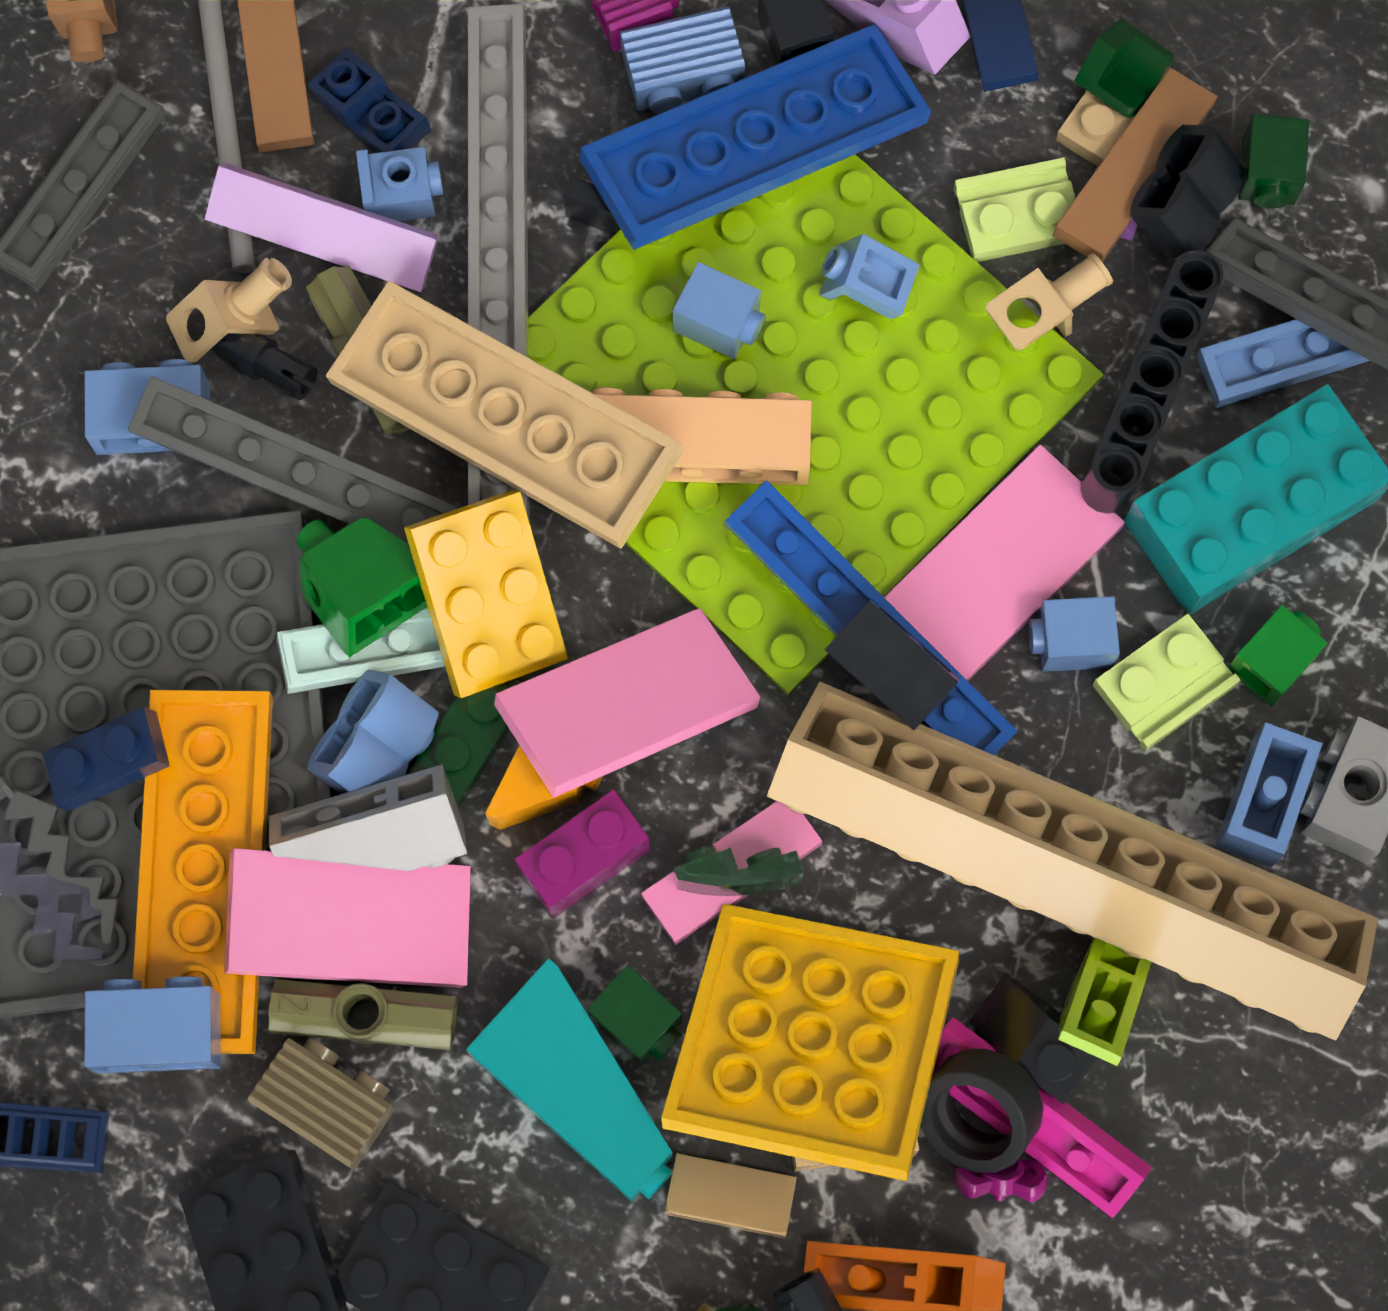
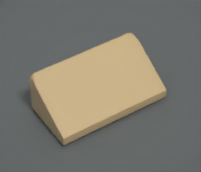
(730, 1196)

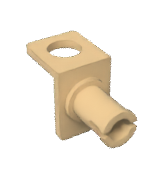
(1054, 298)
(230, 308)

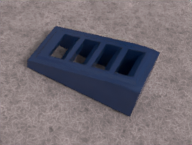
(94, 1143)

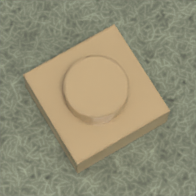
(1092, 129)

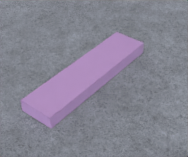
(321, 227)

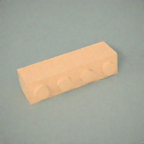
(727, 434)

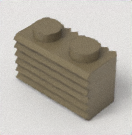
(322, 1102)

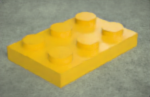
(486, 593)

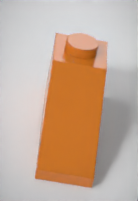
(907, 1279)

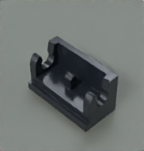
(892, 664)

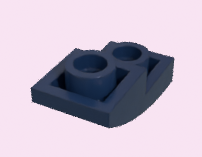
(1000, 43)
(367, 106)

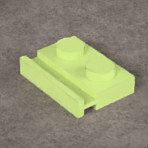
(1014, 208)
(1166, 682)

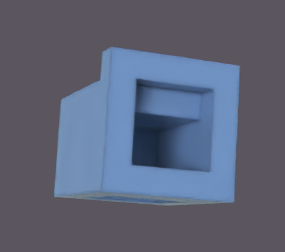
(403, 199)

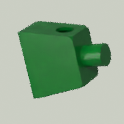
(358, 581)

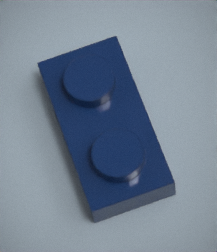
(106, 758)

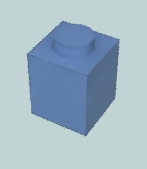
(718, 311)
(1075, 634)

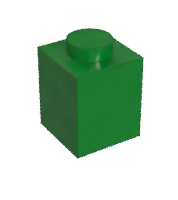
(1278, 654)

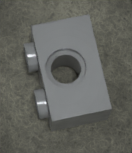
(1336, 817)

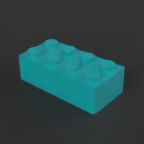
(1258, 499)

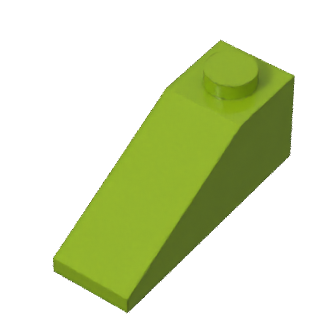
(1103, 1001)

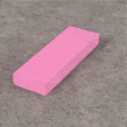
(774, 827)

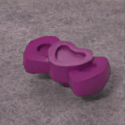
(1024, 1179)

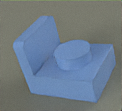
(869, 275)

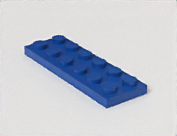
(753, 136)

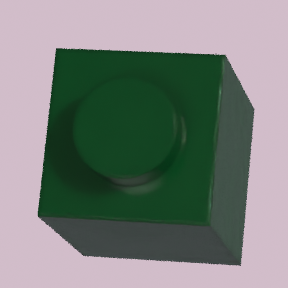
(1274, 160)
(637, 1017)

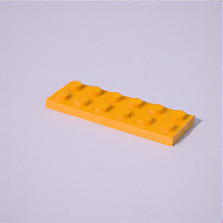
(190, 823)

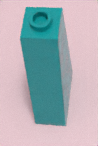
(567, 1077)

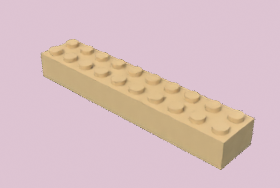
(1077, 861)

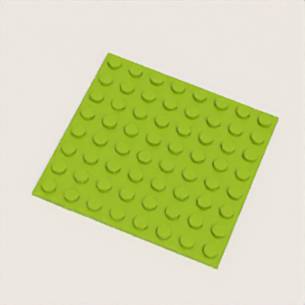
(904, 410)

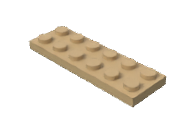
(505, 414)

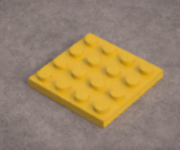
(812, 1041)

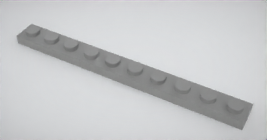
(497, 191)

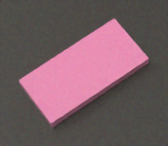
(1003, 562)
(626, 702)
(346, 921)

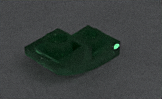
(717, 873)

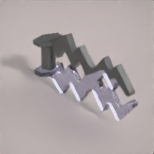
(55, 881)

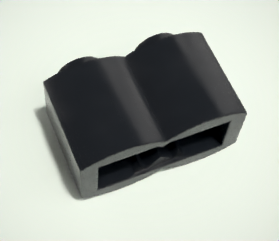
(1188, 191)

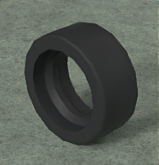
(1004, 1082)

